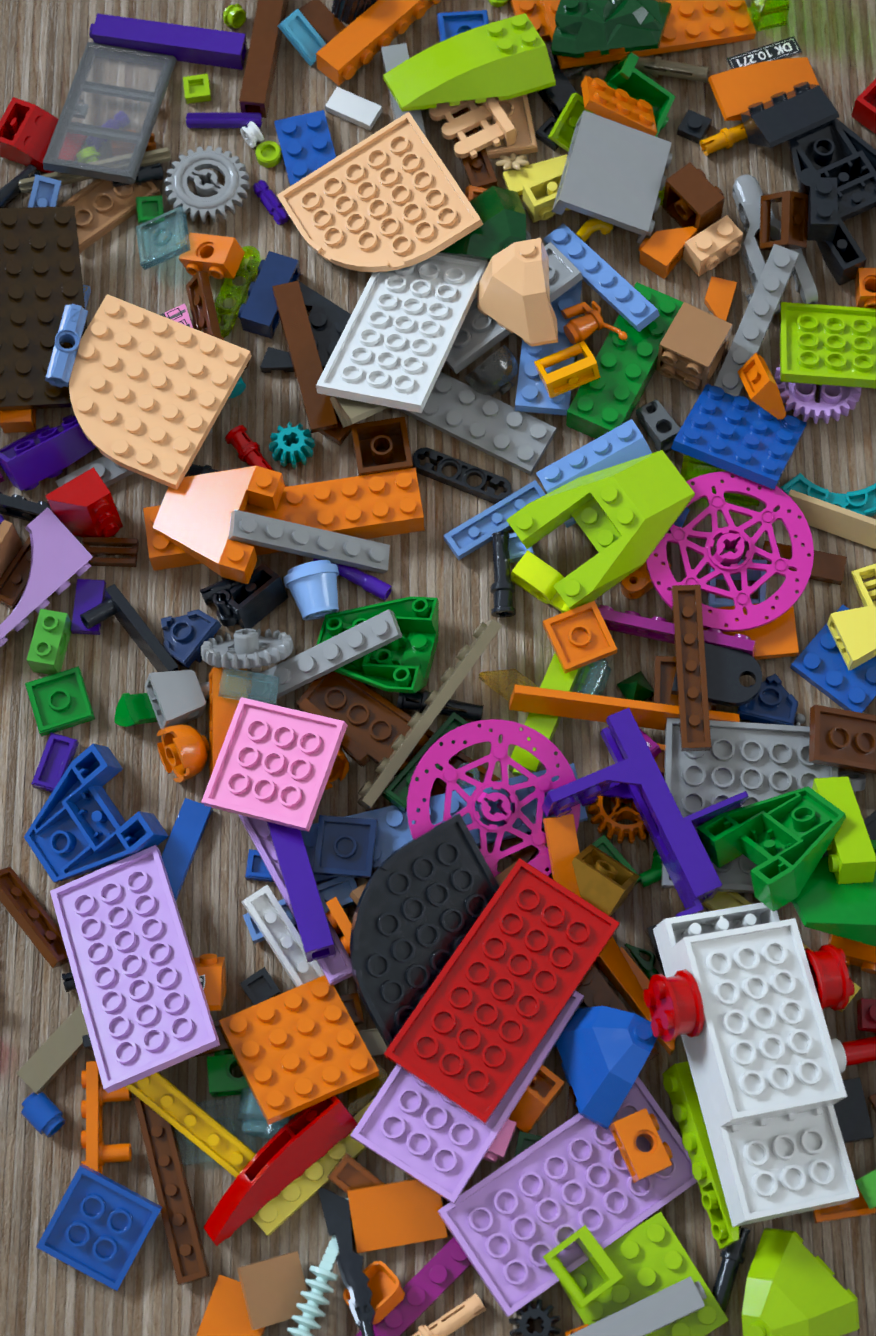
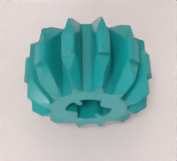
(291, 445)

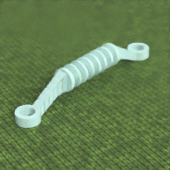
(315, 1296)

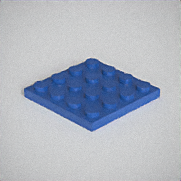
(739, 436)

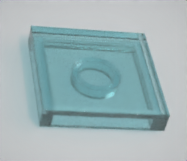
(163, 238)

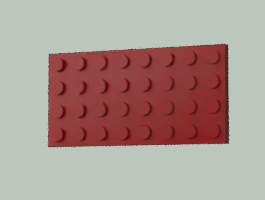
(501, 991)

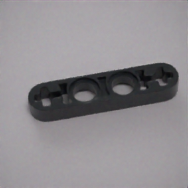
(464, 471)

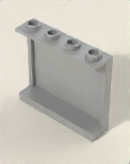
(613, 174)

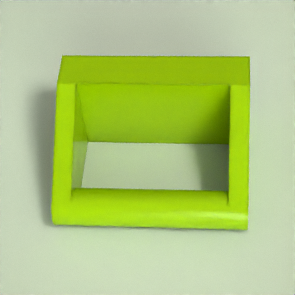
(595, 1255)

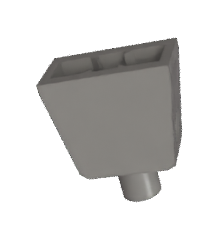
(176, 696)

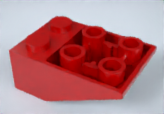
(26, 133)

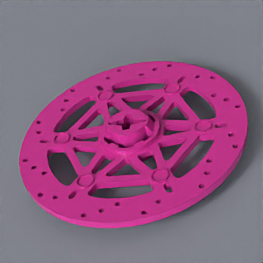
(727, 563)
(499, 752)

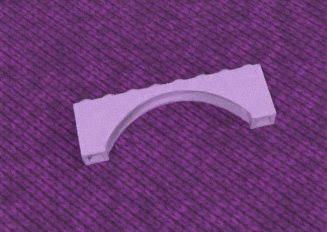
(54, 559)

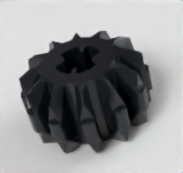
(535, 1314)

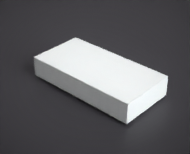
(353, 108)

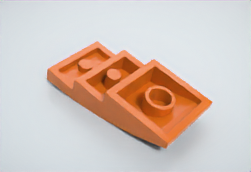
(757, 83)

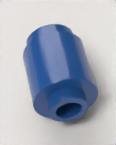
(42, 1114)

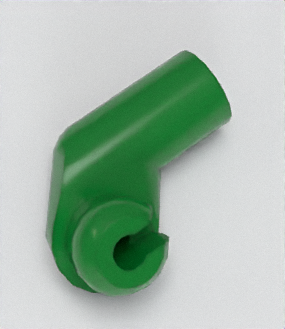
(654, 874)

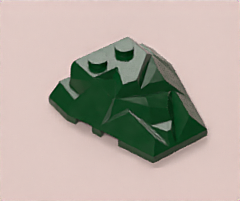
(608, 25)

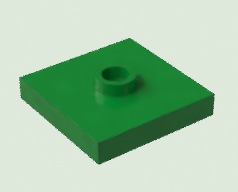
(60, 701)

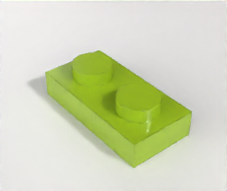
(565, 125)

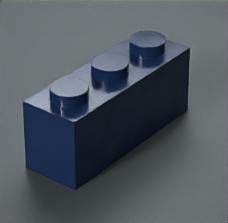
(260, 311)

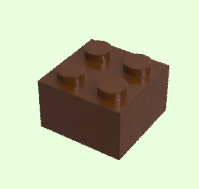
(692, 199)
(381, 446)

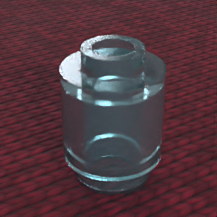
(594, 678)

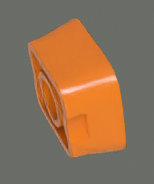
(385, 1289)

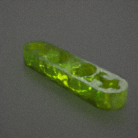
(238, 293)

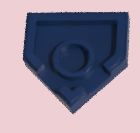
(187, 634)
(770, 705)

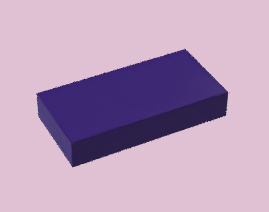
(88, 595)
(54, 761)

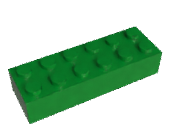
(623, 370)

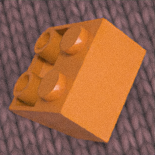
(536, 1099)

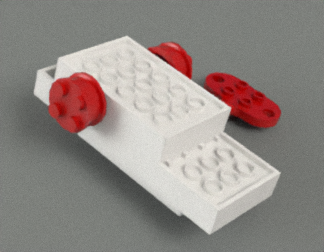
(761, 1054)

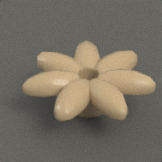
(512, 162)

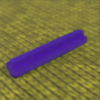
(222, 120)

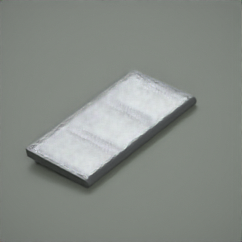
(109, 113)

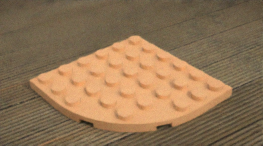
(381, 203)
(150, 388)

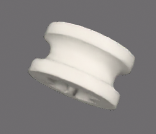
(252, 134)

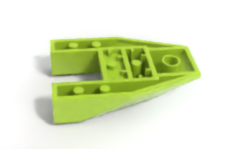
(620, 512)

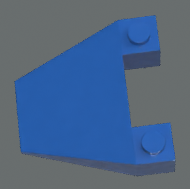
(82, 826)

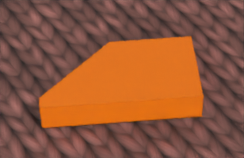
(720, 296)

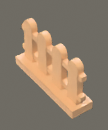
(487, 111)

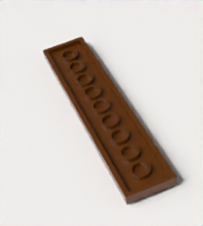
(375, 727)

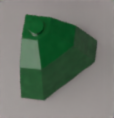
(502, 225)

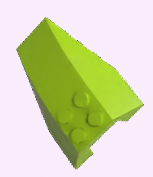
(479, 64)

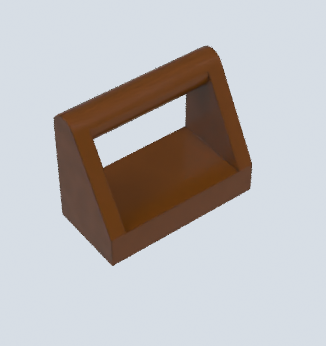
(793, 220)

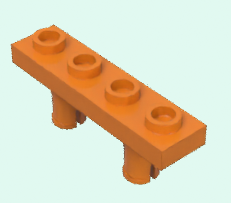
(92, 1110)

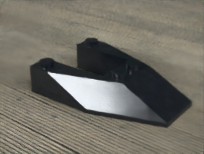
(841, 155)

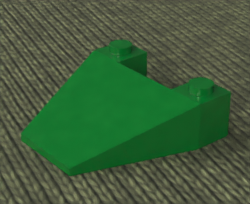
(778, 835)
(838, 908)

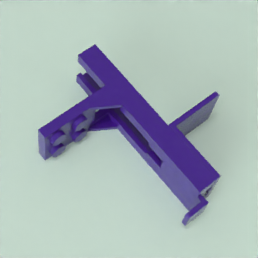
(639, 779)

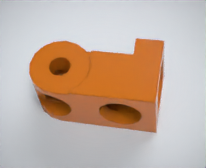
(637, 583)

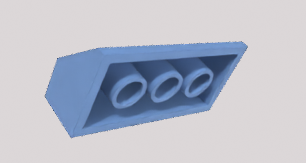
(604, 452)

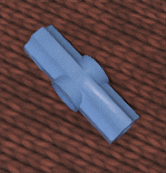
(63, 359)

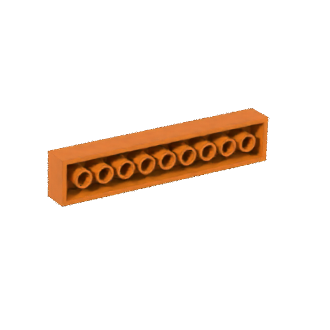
(350, 506)

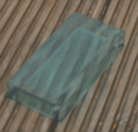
(249, 685)

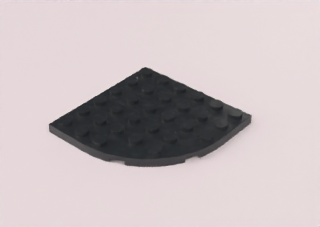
(415, 919)

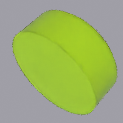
(268, 154)

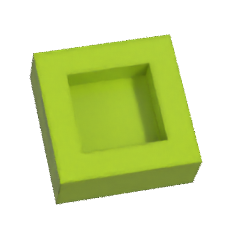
(197, 88)

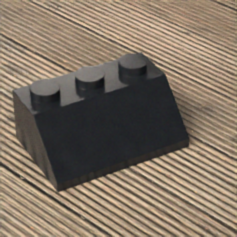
(788, 115)

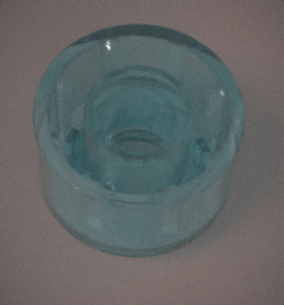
(253, 1119)

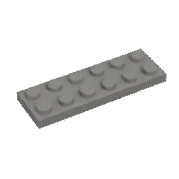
(482, 332)
(485, 423)

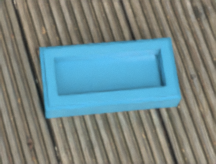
(302, 36)

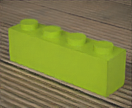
(851, 850)

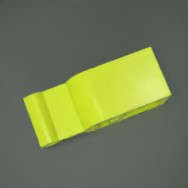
(538, 580)

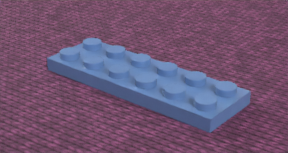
(531, 392)

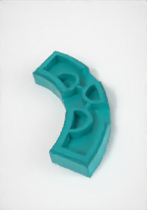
(859, 501)

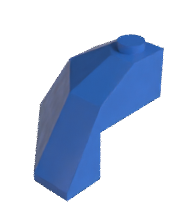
(603, 1057)

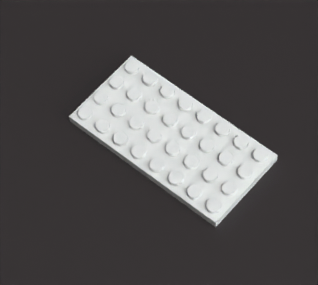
(402, 332)

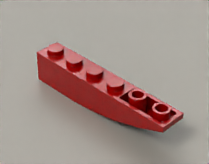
(280, 1163)

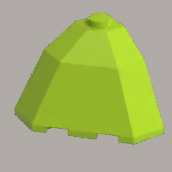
(794, 1292)

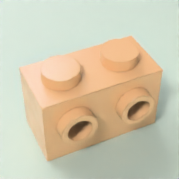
(712, 246)

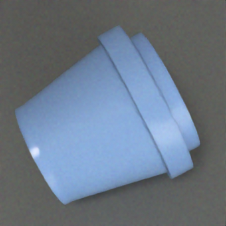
(314, 588)

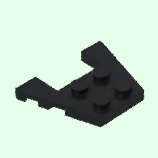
(327, 325)

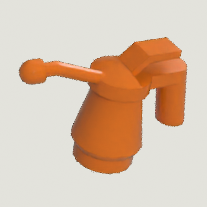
(582, 327)

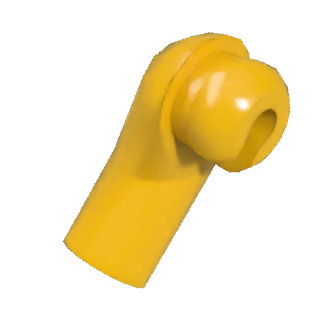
(591, 226)

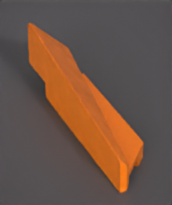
(628, 981)

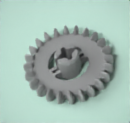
(212, 196)
(247, 649)

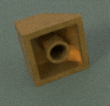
(602, 879)

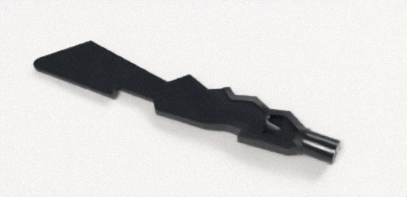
(350, 1264)

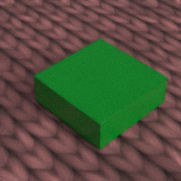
(148, 208)

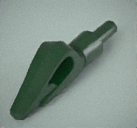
(648, 967)

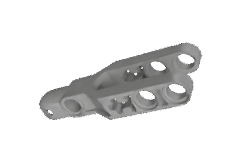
(747, 198)

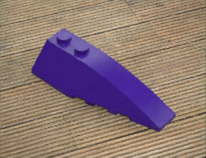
(44, 453)

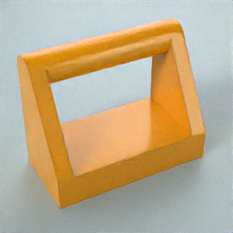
(570, 375)

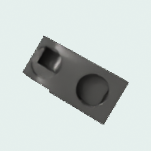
(658, 424)

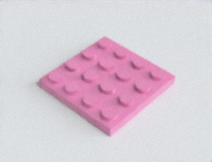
(274, 764)

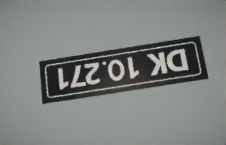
(766, 53)

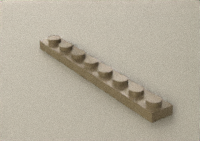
(421, 721)

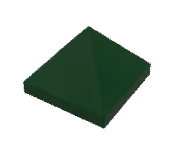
(636, 687)

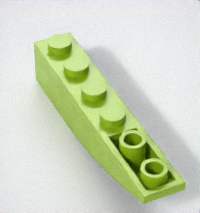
(695, 1139)

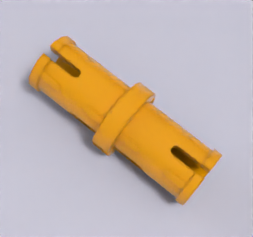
(723, 139)

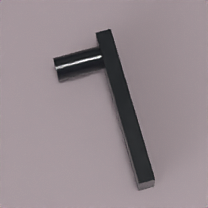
(117, 605)

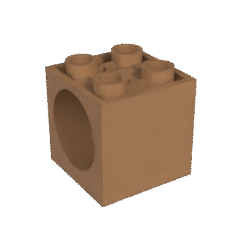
(693, 347)

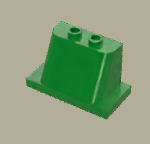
(639, 86)

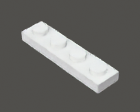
(281, 936)

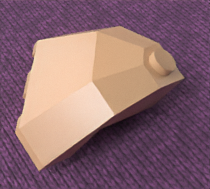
(518, 292)

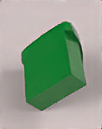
(134, 710)

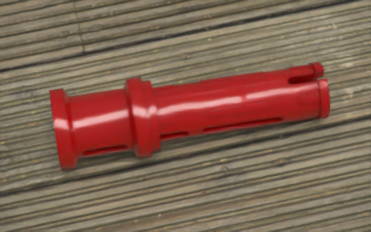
(247, 449)

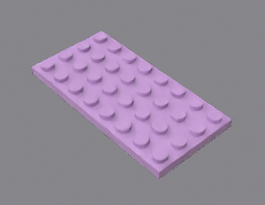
(133, 969)
(434, 1136)
(552, 1192)

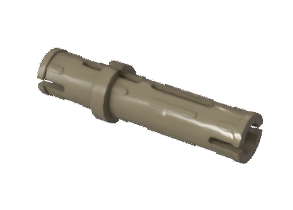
(672, 69)

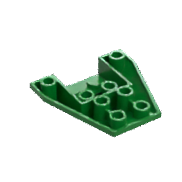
(402, 663)

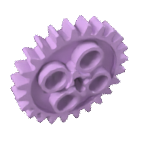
(832, 399)

